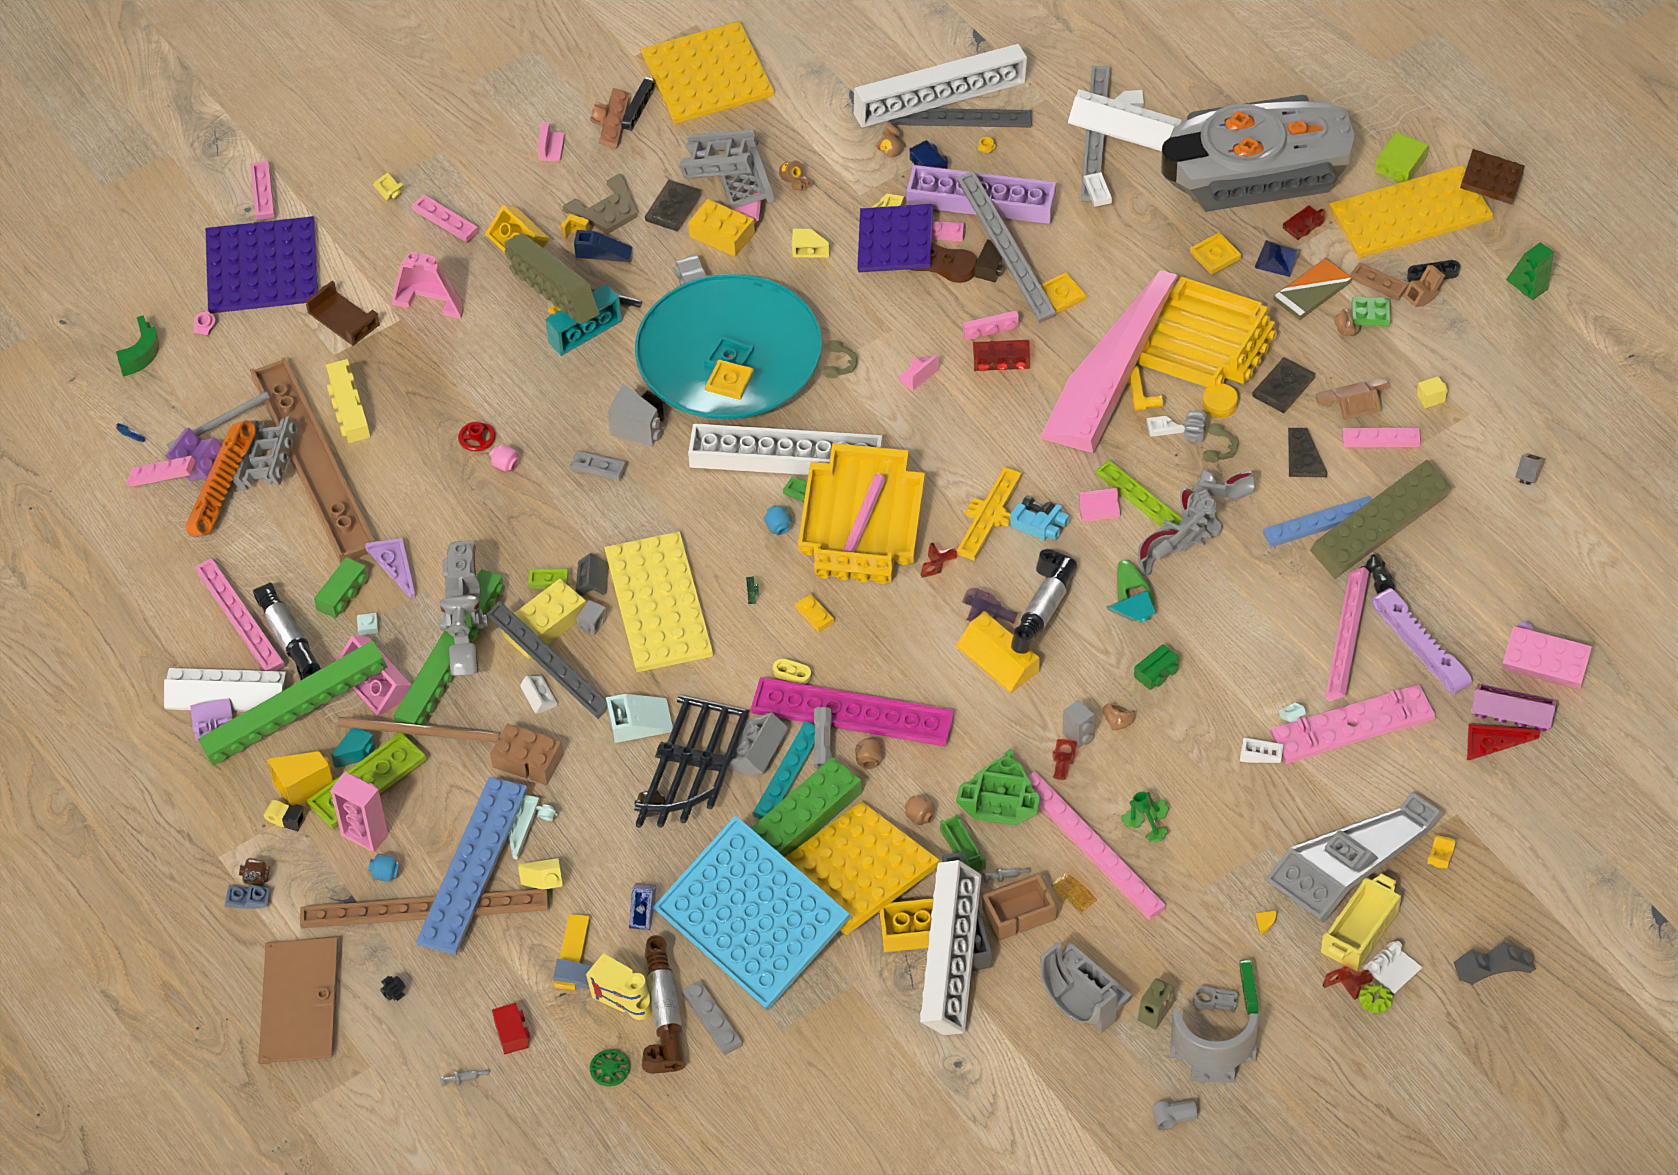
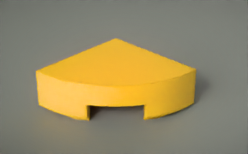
(1265, 921)

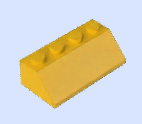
(990, 648)

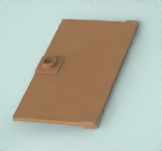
(298, 1000)

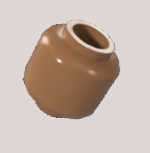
(868, 753)
(920, 809)

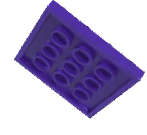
(895, 238)

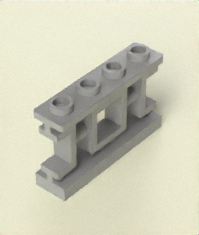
(719, 164)
(277, 459)

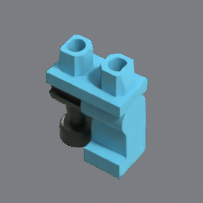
(1040, 524)

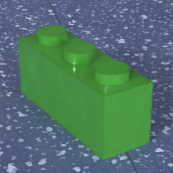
(341, 588)

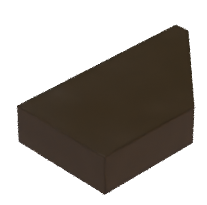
(655, 402)

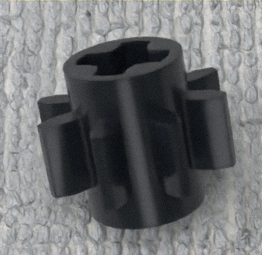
(392, 988)

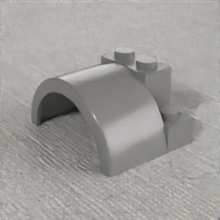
(1211, 1059)

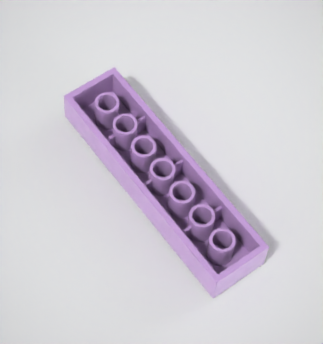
(1011, 196)

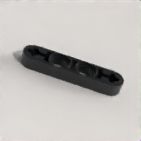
(638, 103)

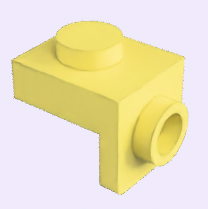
(388, 187)

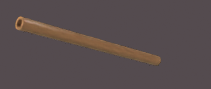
(417, 729)

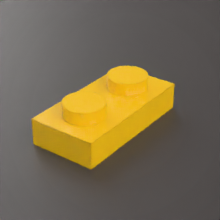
(814, 613)

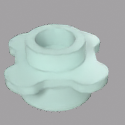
(546, 812)

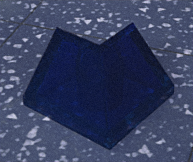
(1277, 258)

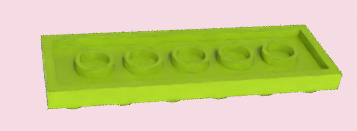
(380, 768)

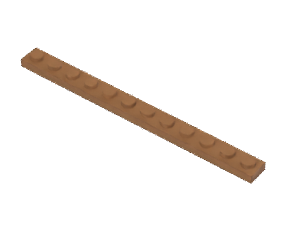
(416, 909)

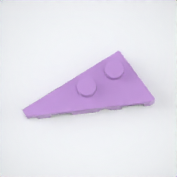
(393, 559)

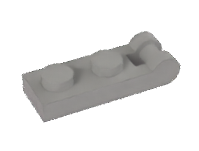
(597, 465)

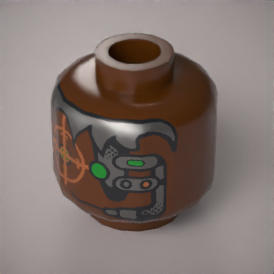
(254, 871)

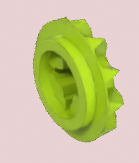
(1381, 1004)

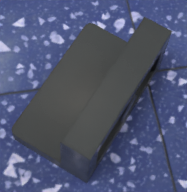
(591, 574)

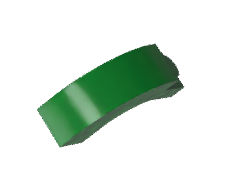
(142, 353)

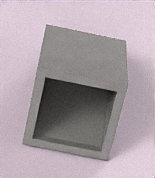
(633, 418)

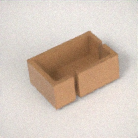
(524, 747)
(1019, 907)

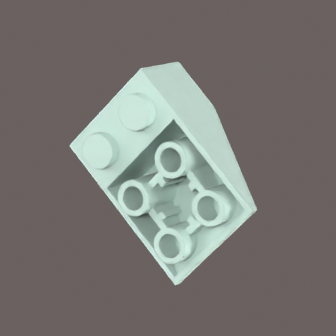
(638, 716)

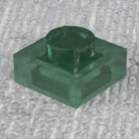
(752, 590)

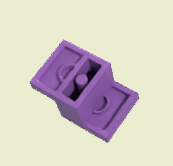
(201, 450)

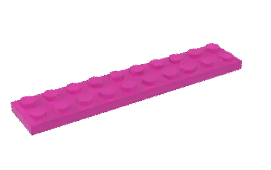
(854, 711)

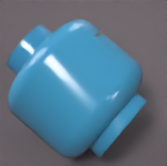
(778, 520)
(383, 867)

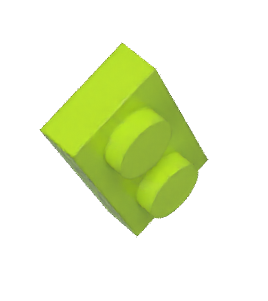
(546, 577)

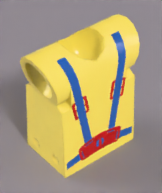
(619, 987)

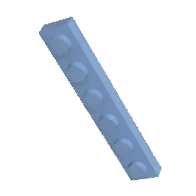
(1312, 523)

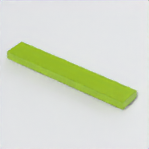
(1137, 494)

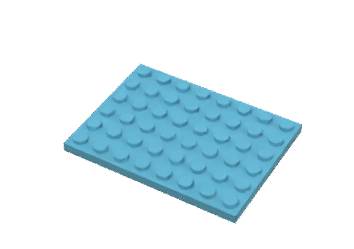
(752, 912)

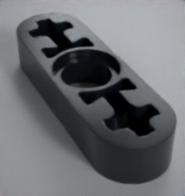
(1445, 265)

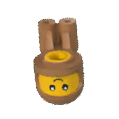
(890, 141)
(793, 173)

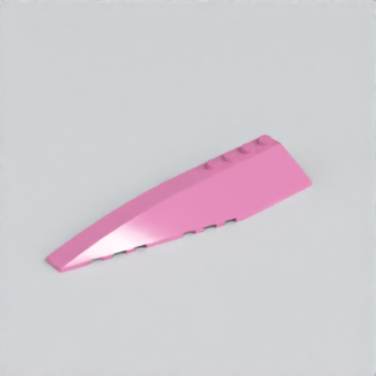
(1102, 376)

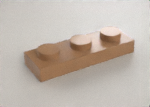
(1378, 281)

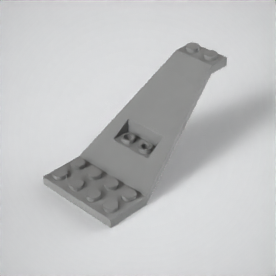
(1321, 874)

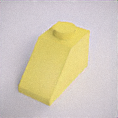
(808, 244)
(541, 874)

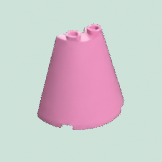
(423, 277)

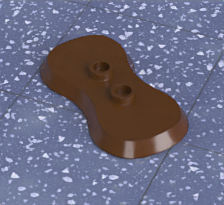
(952, 264)

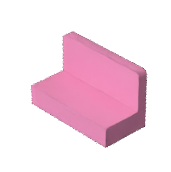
(550, 144)
(1099, 504)

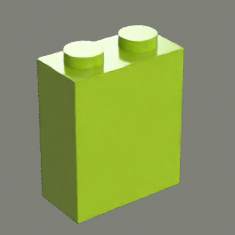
(1401, 157)

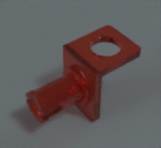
(937, 558)
(1063, 758)
(1351, 982)

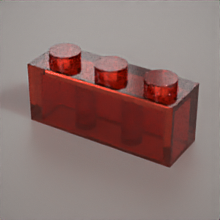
(1001, 355)

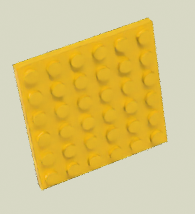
(707, 72)
(862, 863)

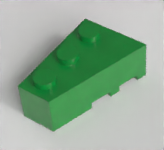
(1533, 271)

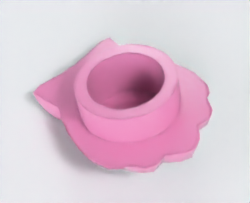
(203, 323)

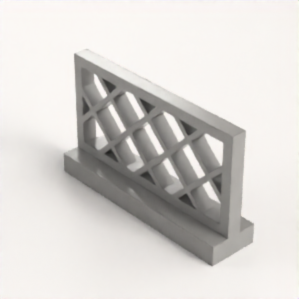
(758, 176)

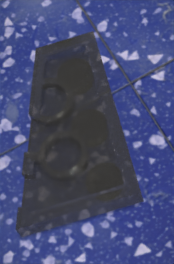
(1303, 455)

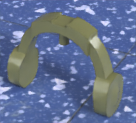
(833, 372)
(1213, 456)

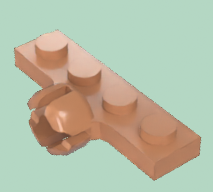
(610, 117)

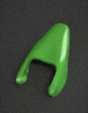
(1129, 578)

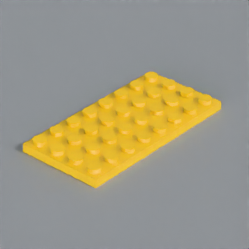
(1409, 212)

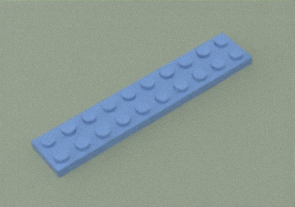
(472, 866)

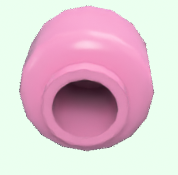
(504, 458)

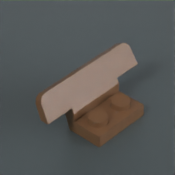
(1356, 398)

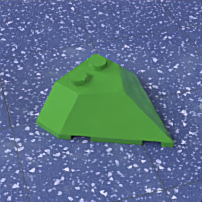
(999, 793)

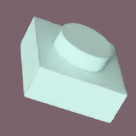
(367, 624)
(1292, 712)

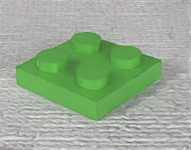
(1371, 311)

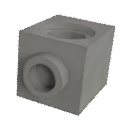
(591, 617)

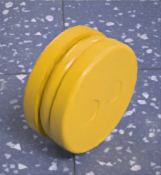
(1220, 401)

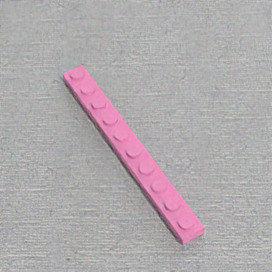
(1096, 849)

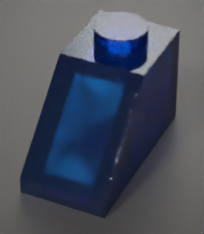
(642, 906)

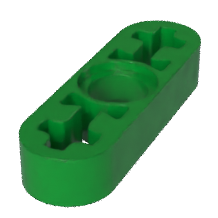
(1248, 986)

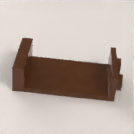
(341, 315)

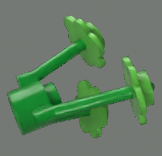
(1145, 804)

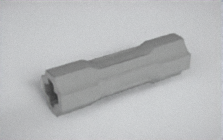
(822, 724)

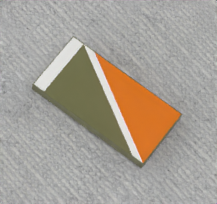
(1312, 288)

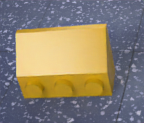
(510, 223)

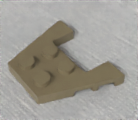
(609, 212)

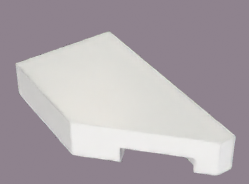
(1132, 97)
(1163, 426)

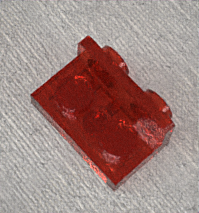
(1304, 222)

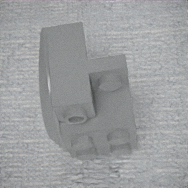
(1087, 994)

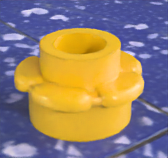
(986, 145)

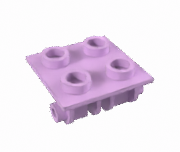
(210, 716)

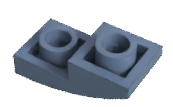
(247, 898)
(572, 972)

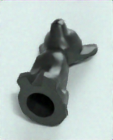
(1382, 579)

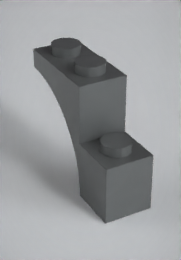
(1503, 958)

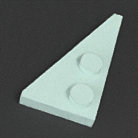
(522, 824)

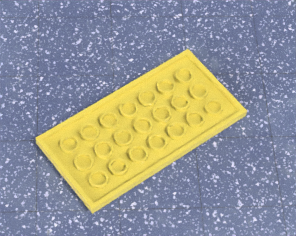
(658, 602)

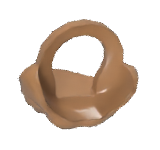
(1343, 326)
(1118, 716)

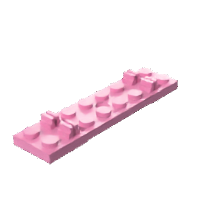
(1372, 718)

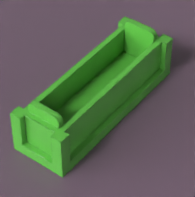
(961, 842)

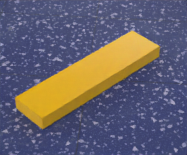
(573, 943)

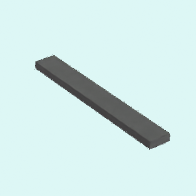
(967, 118)
(548, 659)

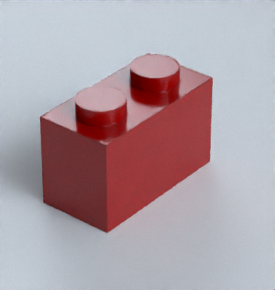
(510, 1028)

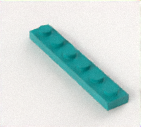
(788, 770)

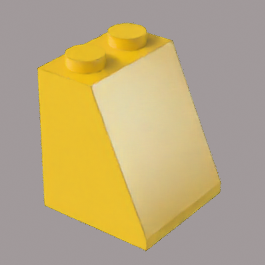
(300, 776)

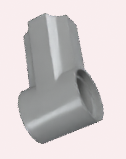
(1169, 1114)

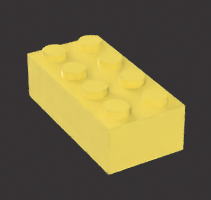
(550, 613)

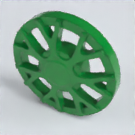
(609, 1067)

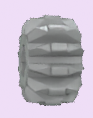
(1195, 426)

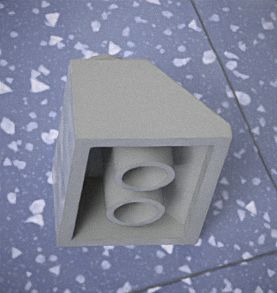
(758, 744)

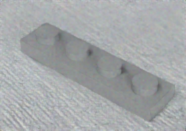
(711, 1018)

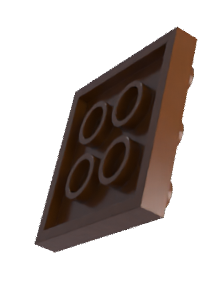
(1492, 176)

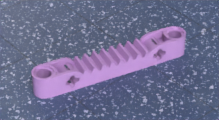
(1442, 665)

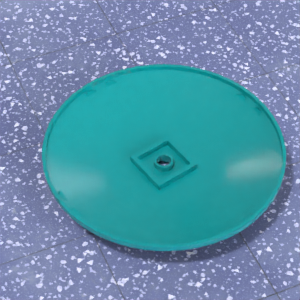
(722, 316)

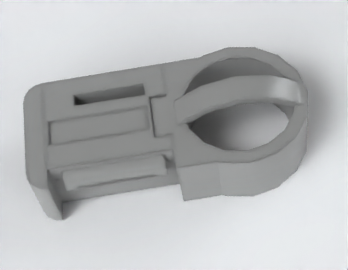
(1219, 999)

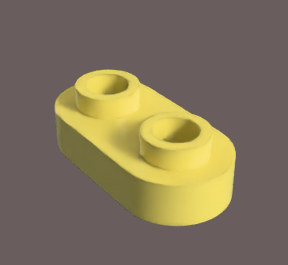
(792, 671)

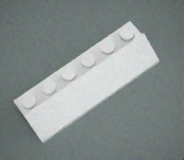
(1121, 120)
(242, 687)

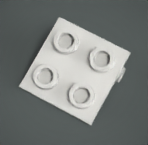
(1393, 967)

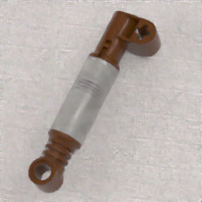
(664, 1010)

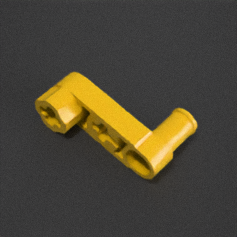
(1139, 400)

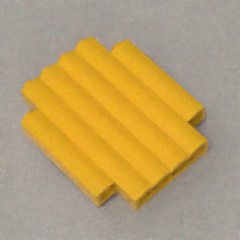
(1208, 335)
(834, 500)

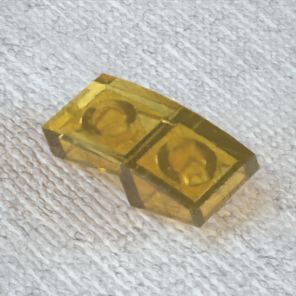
(1076, 893)

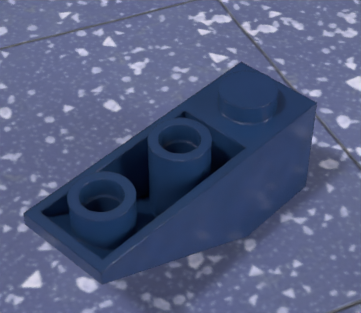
(600, 247)

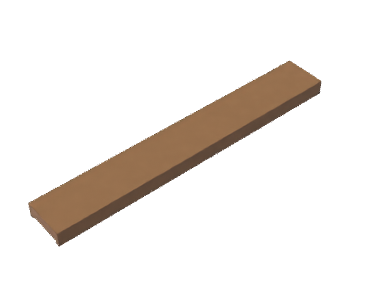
(314, 462)

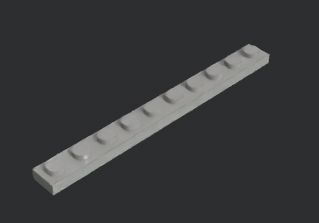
(1094, 140)
(1006, 246)

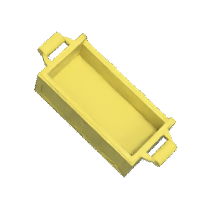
(1362, 922)

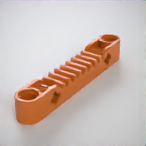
(209, 500)

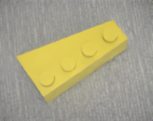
(346, 401)

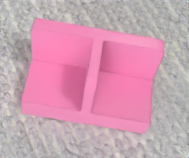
(919, 371)

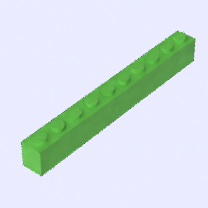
(436, 671)
(292, 703)

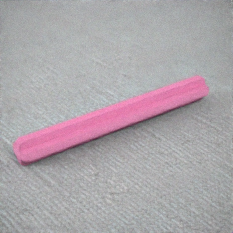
(864, 513)

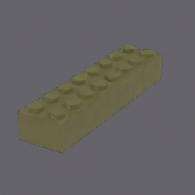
(551, 278)
(1380, 519)

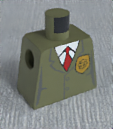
(1158, 997)

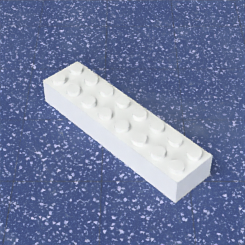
(950, 948)

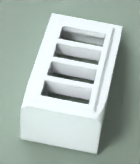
(1255, 757)

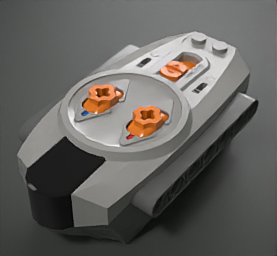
(1258, 152)

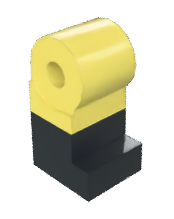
(285, 815)

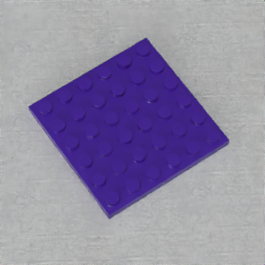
(261, 264)

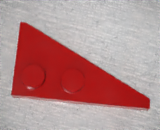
(1490, 739)

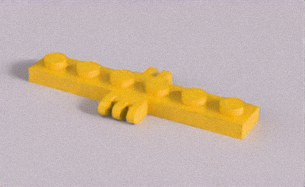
(988, 513)

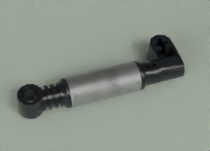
(1059, 571)
(286, 630)

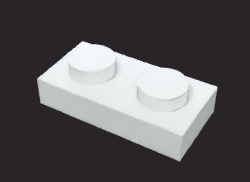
(1097, 189)

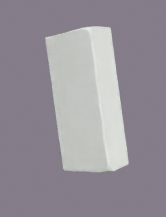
(538, 693)

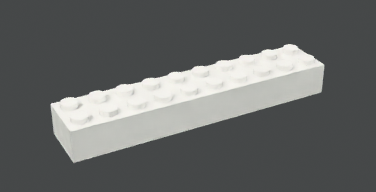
(939, 85)
(766, 448)

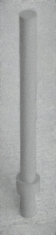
(227, 416)

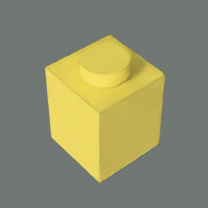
(1432, 392)

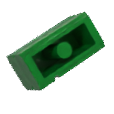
(1157, 667)

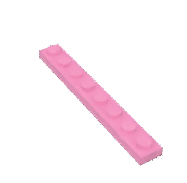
(239, 616)
(1347, 634)

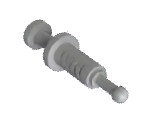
(1004, 874)
(462, 1077)

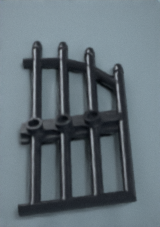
(688, 756)

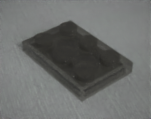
(673, 205)
(1283, 385)

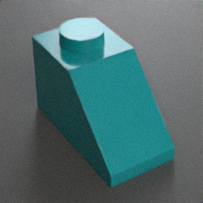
(1134, 607)
(353, 748)

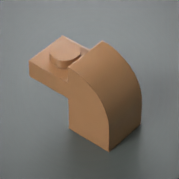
(1426, 289)

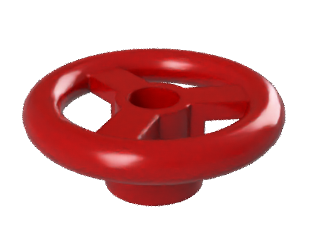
(476, 431)

